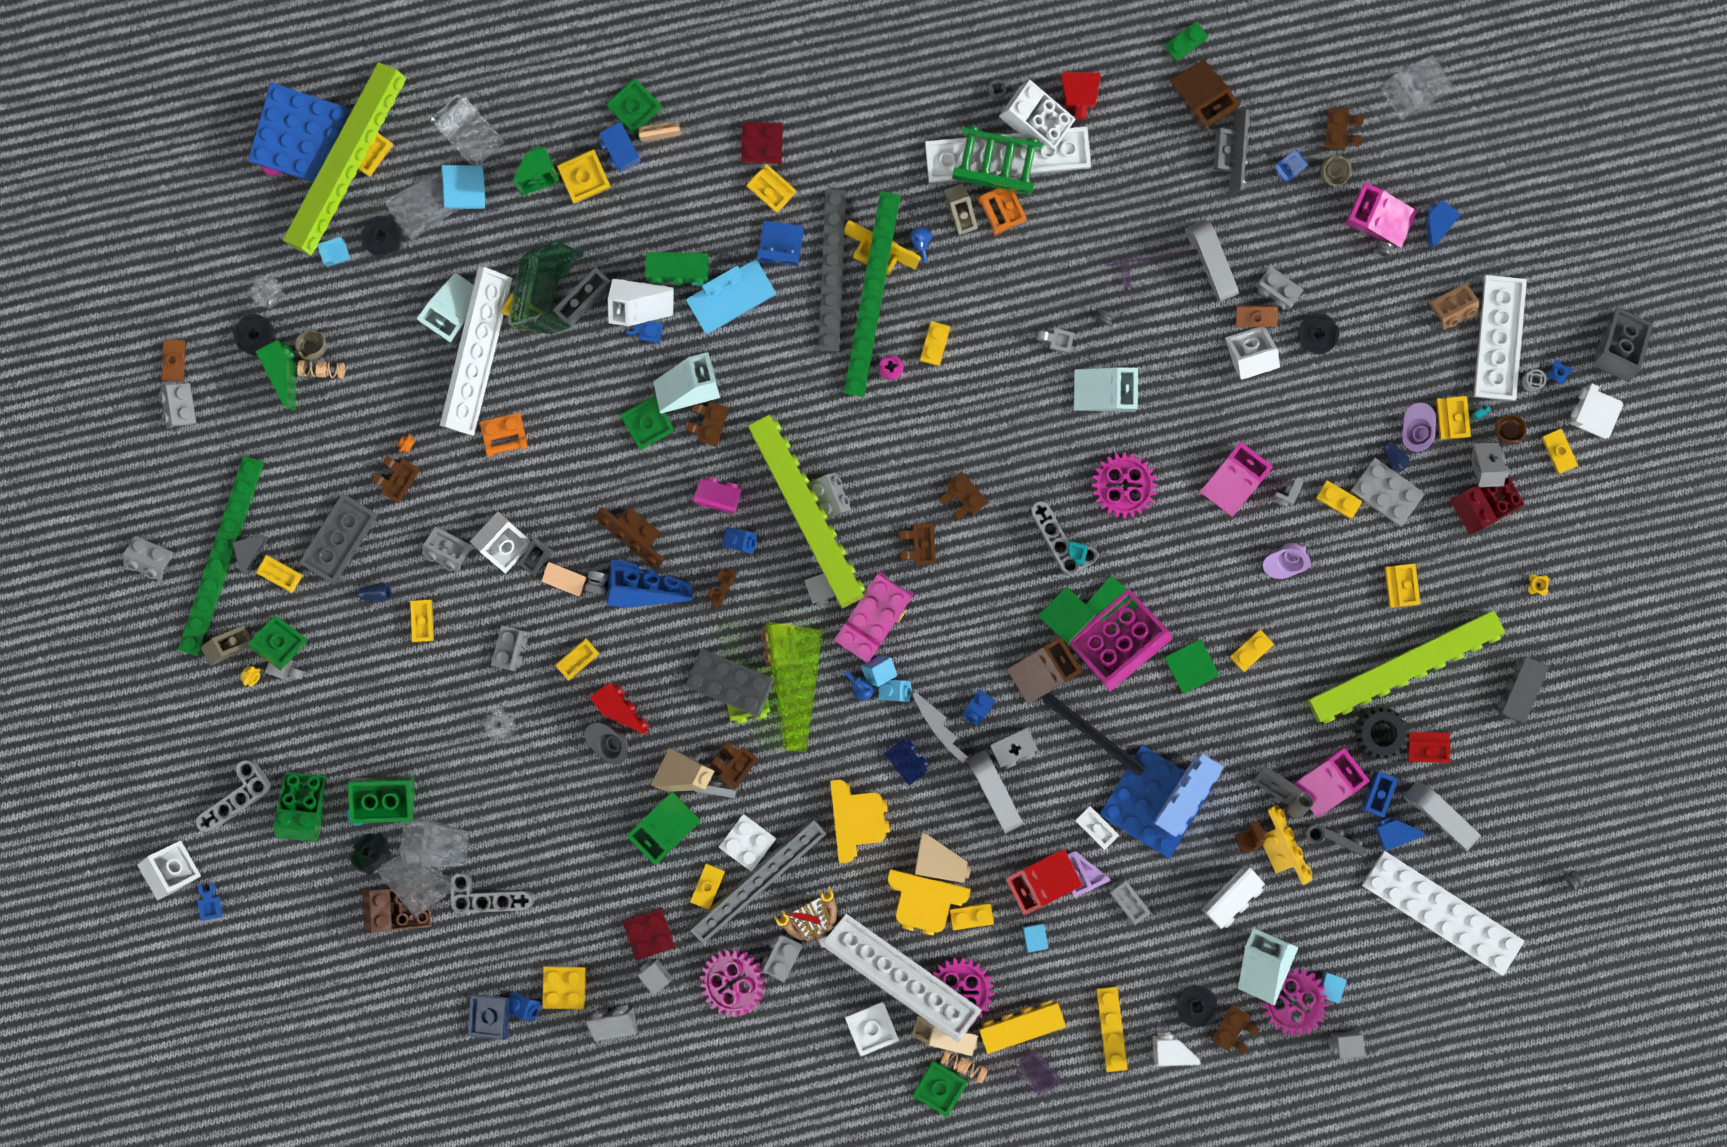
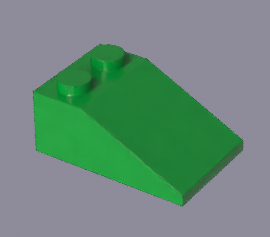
(281, 370)

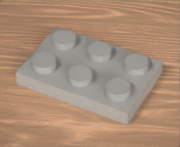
(1387, 492)

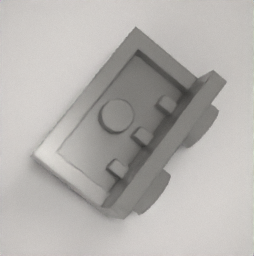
(177, 405)
(830, 495)
(146, 558)

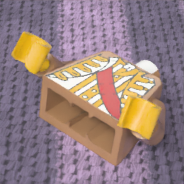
(811, 919)

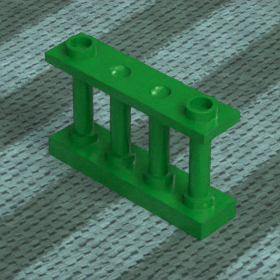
(1003, 180)

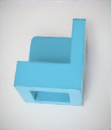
(333, 251)
(879, 670)
(1035, 937)
(1334, 986)

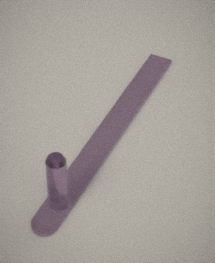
(1125, 269)

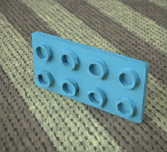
(730, 296)

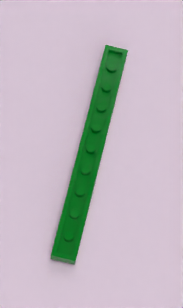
(872, 294)
(221, 556)

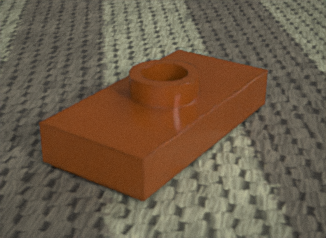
(1256, 315)
(173, 360)

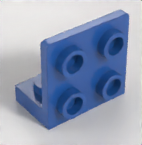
(780, 243)

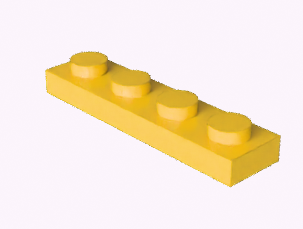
(1111, 1029)

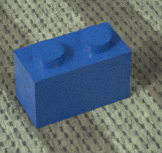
(619, 147)
(1379, 794)

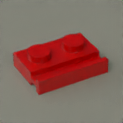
(1428, 747)

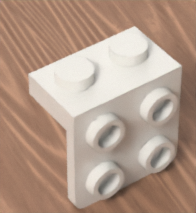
(1596, 412)

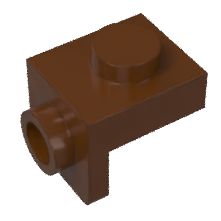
(1252, 838)

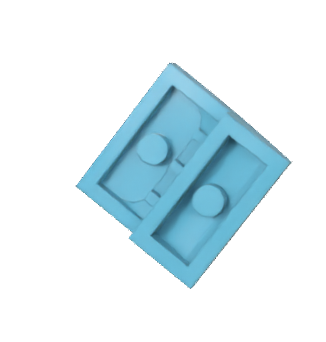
(463, 187)

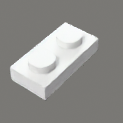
(1096, 827)

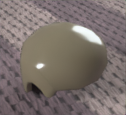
(1335, 170)
(310, 345)

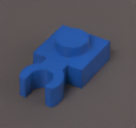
(649, 331)
(210, 906)

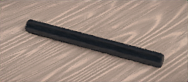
(1094, 734)

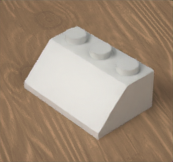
(1233, 897)

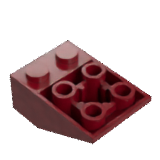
(1485, 505)

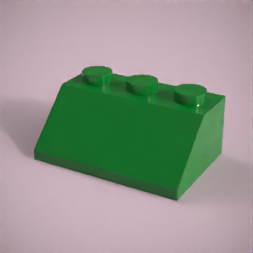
(535, 172)
(677, 268)
(381, 799)

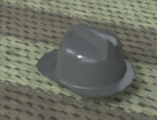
(608, 743)

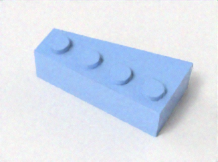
(1188, 794)

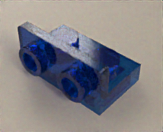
(906, 761)

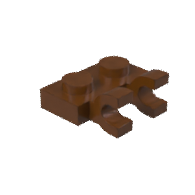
(1337, 128)
(712, 424)
(400, 480)
(966, 493)
(923, 544)
(719, 595)
(738, 767)
(1230, 1028)

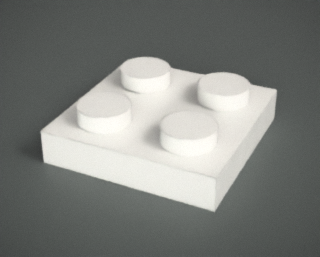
(747, 842)
(871, 1028)

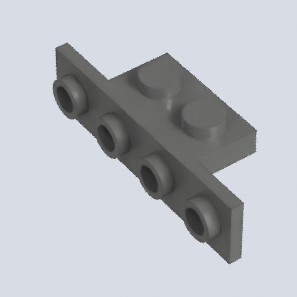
(1231, 150)

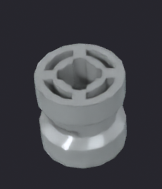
(1529, 380)
(595, 587)

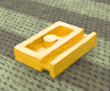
(771, 188)
(1453, 418)
(1402, 585)

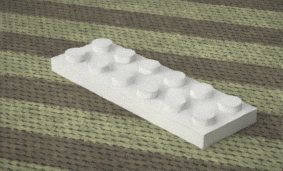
(1500, 338)

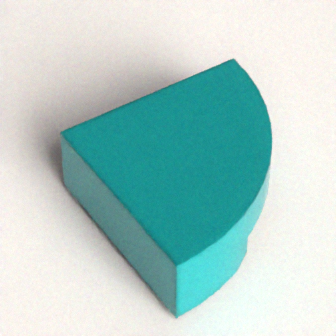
(1480, 412)
(1077, 552)

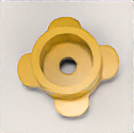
(1543, 580)
(250, 675)

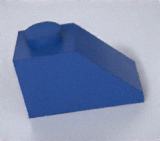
(1439, 221)
(1395, 833)

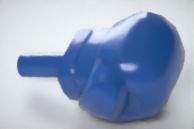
(920, 239)
(861, 688)

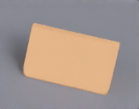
(659, 131)
(564, 579)

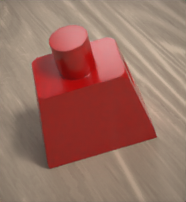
(1080, 91)

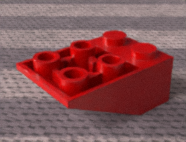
(613, 705)
(1044, 881)

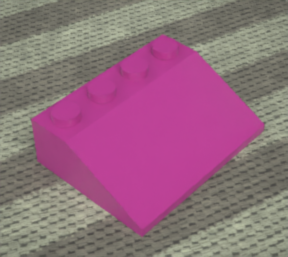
(1120, 653)

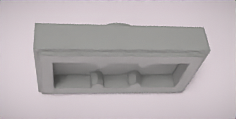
(717, 788)
(1130, 902)

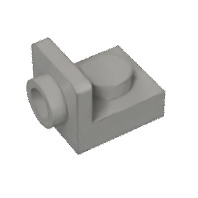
(1292, 492)

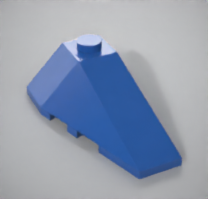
(637, 587)

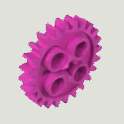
(1123, 467)
(962, 972)
(743, 998)
(1285, 1017)

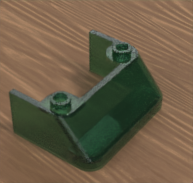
(537, 288)

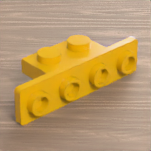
(864, 236)
(1282, 847)

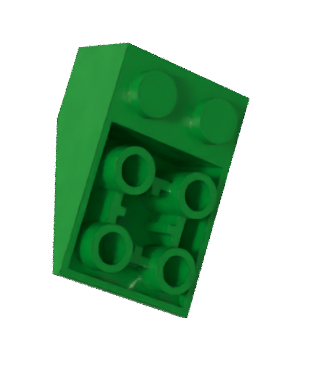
(300, 807)
(663, 828)

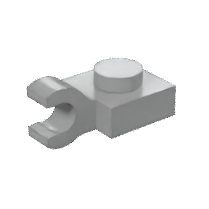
(1059, 340)
(287, 670)

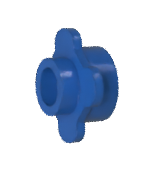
(1553, 373)

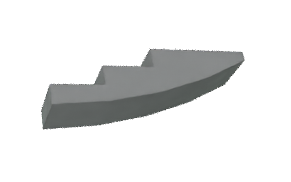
(935, 720)

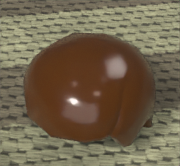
(1510, 429)

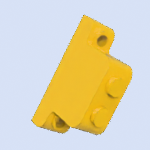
(857, 819)
(924, 900)

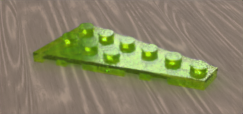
(794, 668)

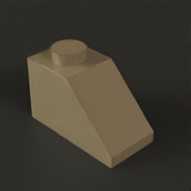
(960, 209)
(226, 645)

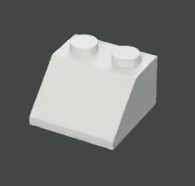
(1253, 352)
(501, 542)
(168, 870)
(1171, 1052)

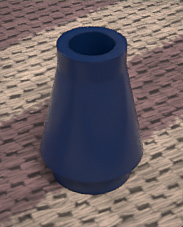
(1396, 458)
(377, 592)

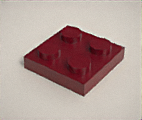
(761, 143)
(649, 934)

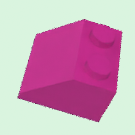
(717, 496)

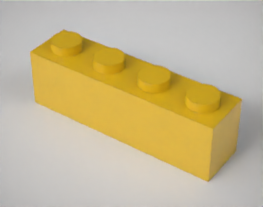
(1022, 1027)

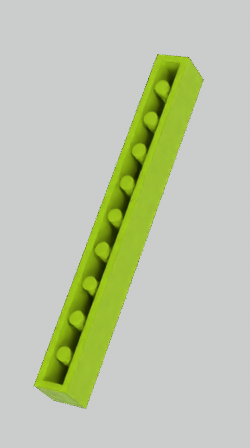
(344, 159)
(806, 512)
(1406, 666)

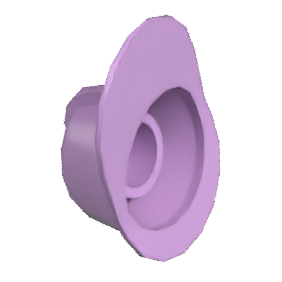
(1419, 427)
(1287, 561)

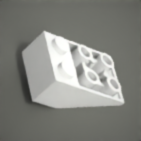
(1037, 115)
(638, 302)

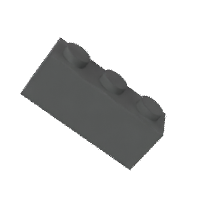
(583, 297)
(1522, 689)

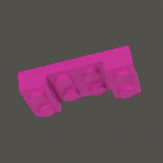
(873, 617)

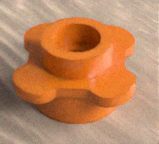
(406, 443)

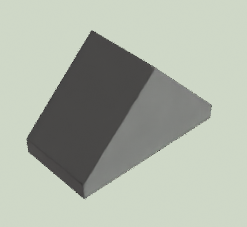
(248, 551)
(535, 556)

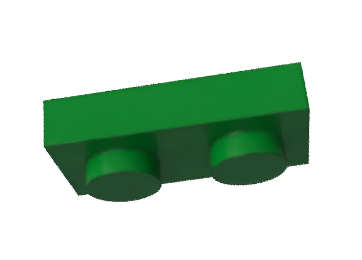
(1186, 42)

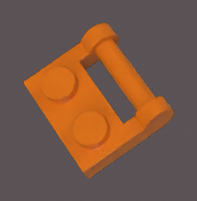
(1008, 206)
(502, 428)

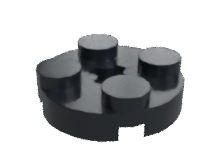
(371, 231)
(245, 328)
(1308, 340)
(369, 863)
(1198, 1018)

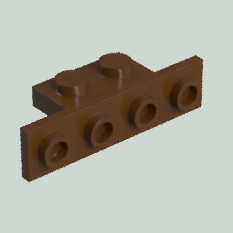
(634, 532)

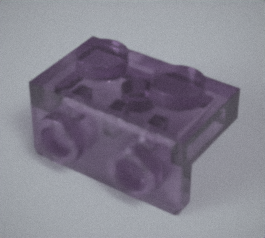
(1038, 1072)

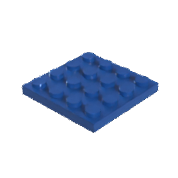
(296, 132)
(1140, 799)

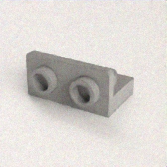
(1279, 289)
(445, 549)
(509, 648)
(782, 957)

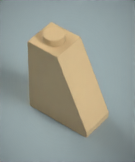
(681, 773)
(939, 861)
(935, 1037)

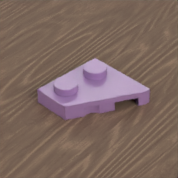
(1088, 874)

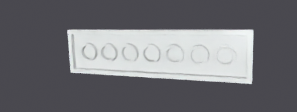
(1070, 154)
(476, 351)
(1443, 913)
(901, 978)

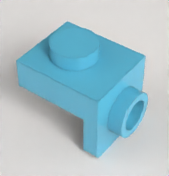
(895, 691)

